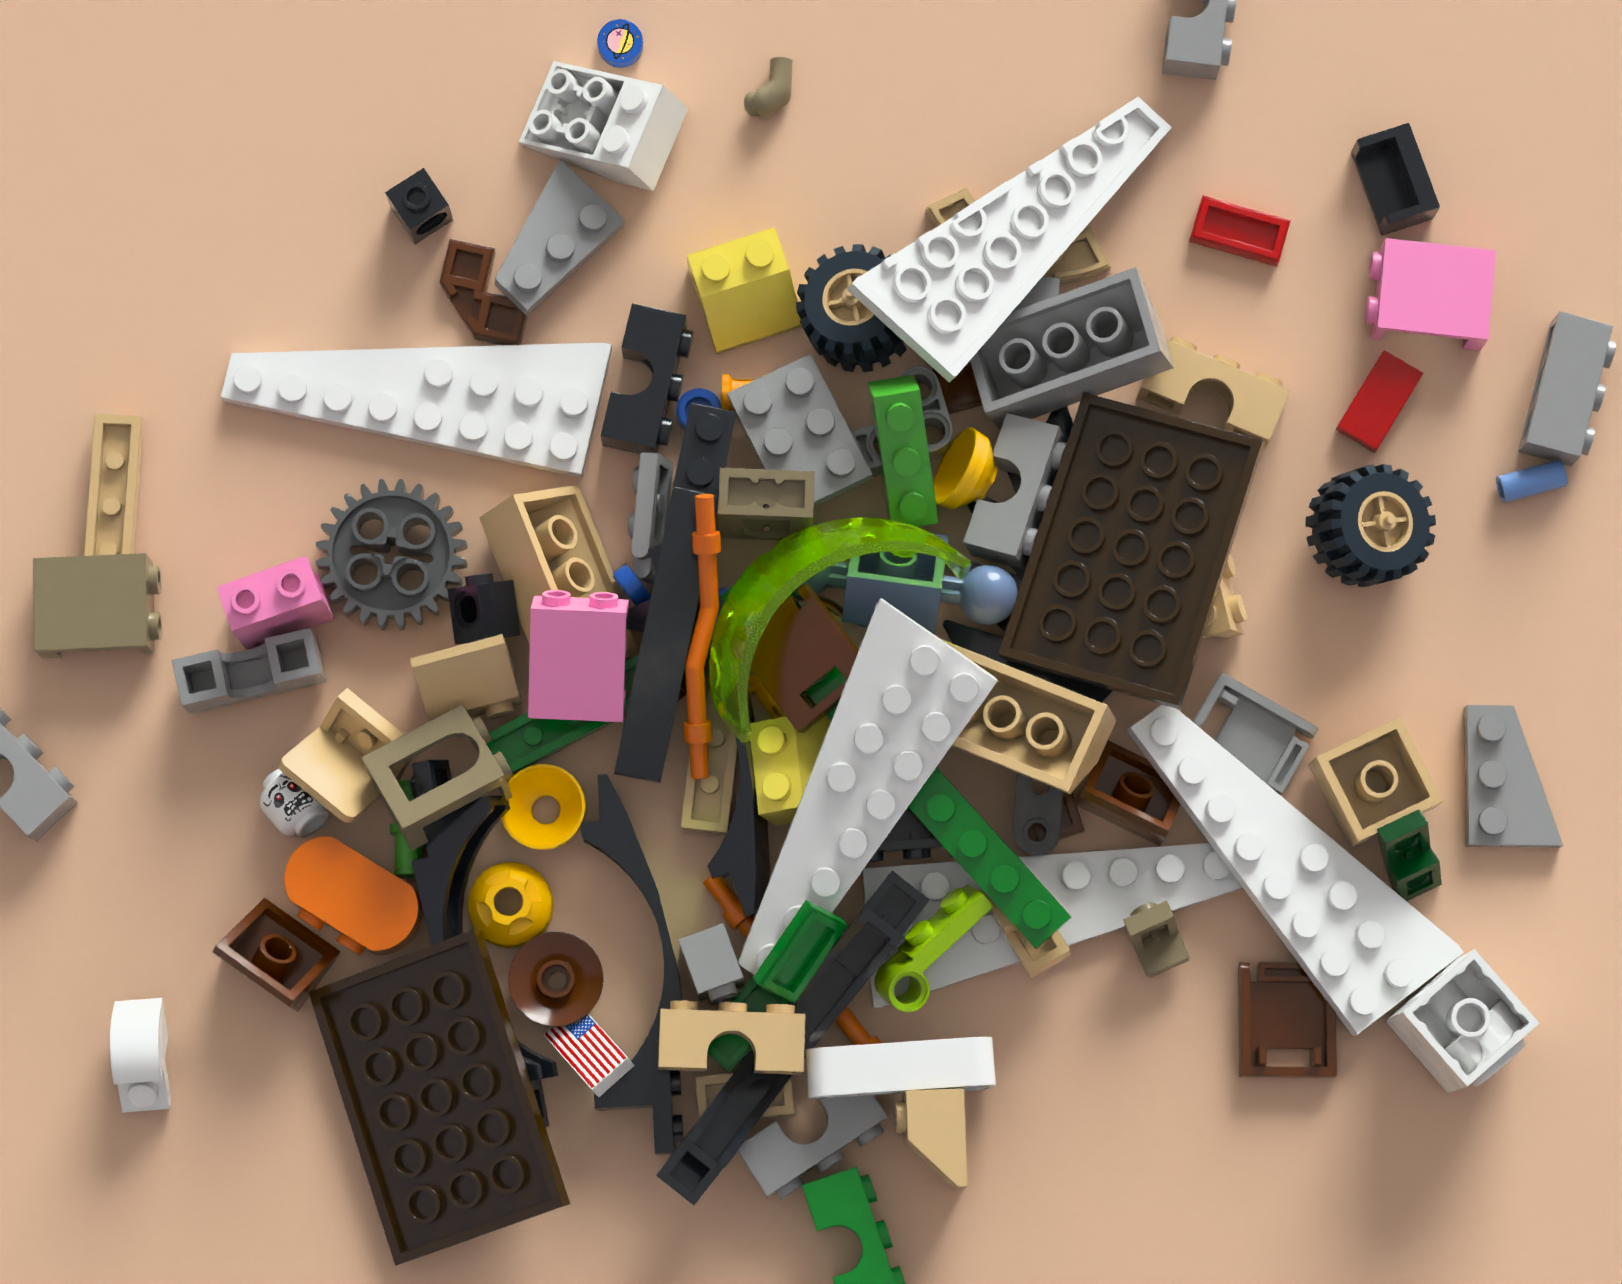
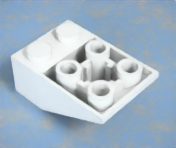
(605, 124)

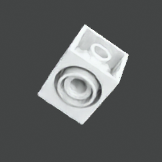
(1463, 1023)

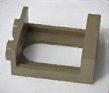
(764, 498)
(485, 776)

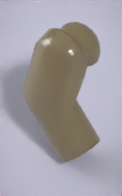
(773, 94)

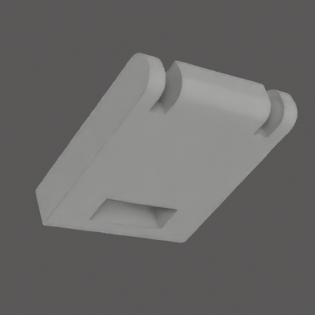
(1258, 732)

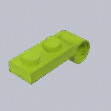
(926, 943)

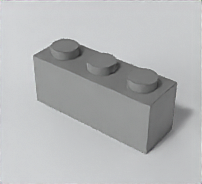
(1567, 389)

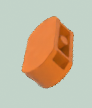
(352, 896)

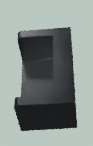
(1395, 179)

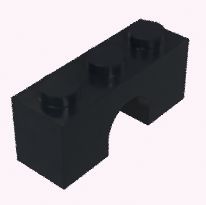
(639, 420)

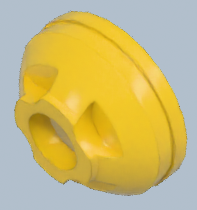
(965, 470)
(530, 786)
(528, 922)

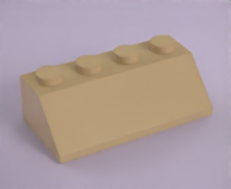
(550, 544)
(1036, 727)

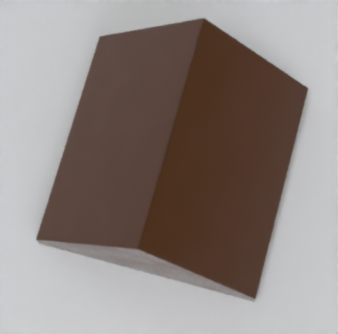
(1129, 794)
(277, 953)

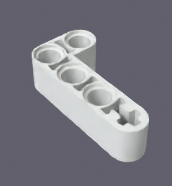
(900, 1067)

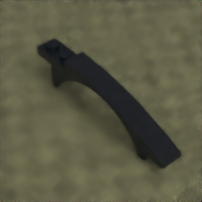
(672, 598)
(746, 844)
(445, 874)
(643, 1084)
(746, 1094)

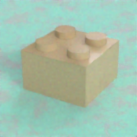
(1374, 781)

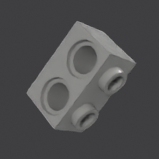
(712, 964)

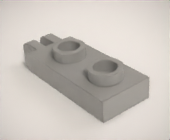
(647, 524)

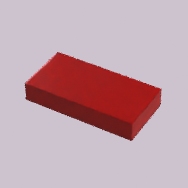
(1239, 231)
(1379, 401)

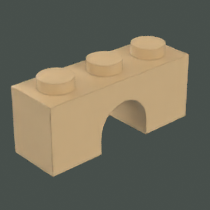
(1251, 399)
(773, 1035)

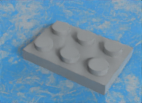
(800, 428)

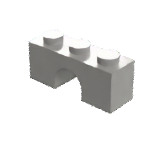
(1197, 43)
(1009, 528)
(224, 679)
(36, 795)
(780, 1162)

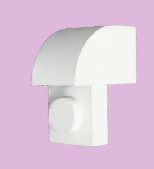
(139, 1054)

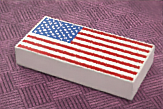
(590, 1053)

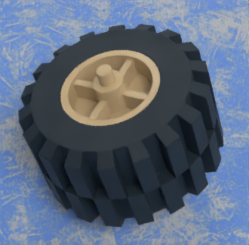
(837, 320)
(1370, 525)

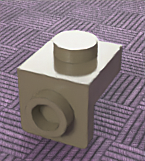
(1156, 938)

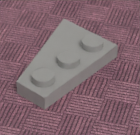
(557, 239)
(1502, 784)

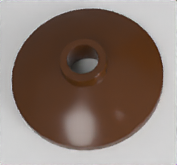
(549, 955)

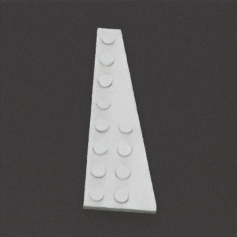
(976, 267)
(486, 401)
(887, 736)
(1091, 886)
(1330, 911)

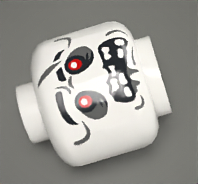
(290, 806)

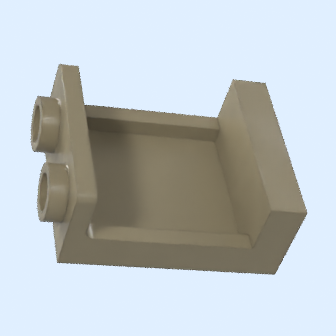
(95, 604)

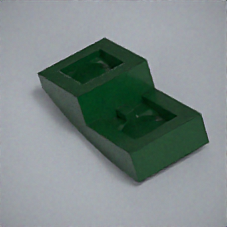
(1408, 856)

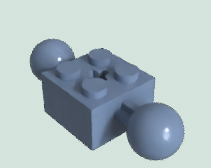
(916, 588)

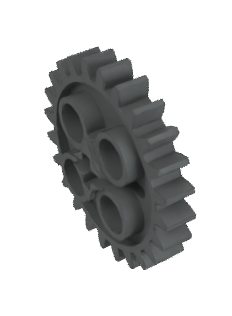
(399, 514)

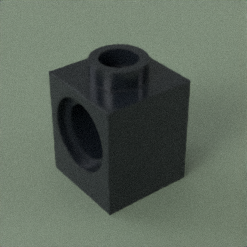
(419, 206)
(483, 609)

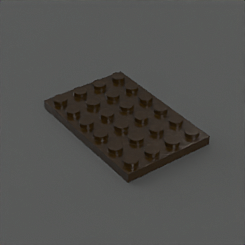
(1131, 550)
(438, 1097)

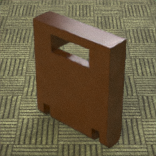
(797, 653)
(1284, 1013)

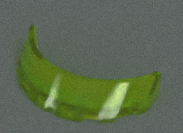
(779, 574)

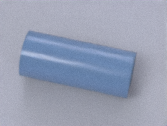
(1531, 481)

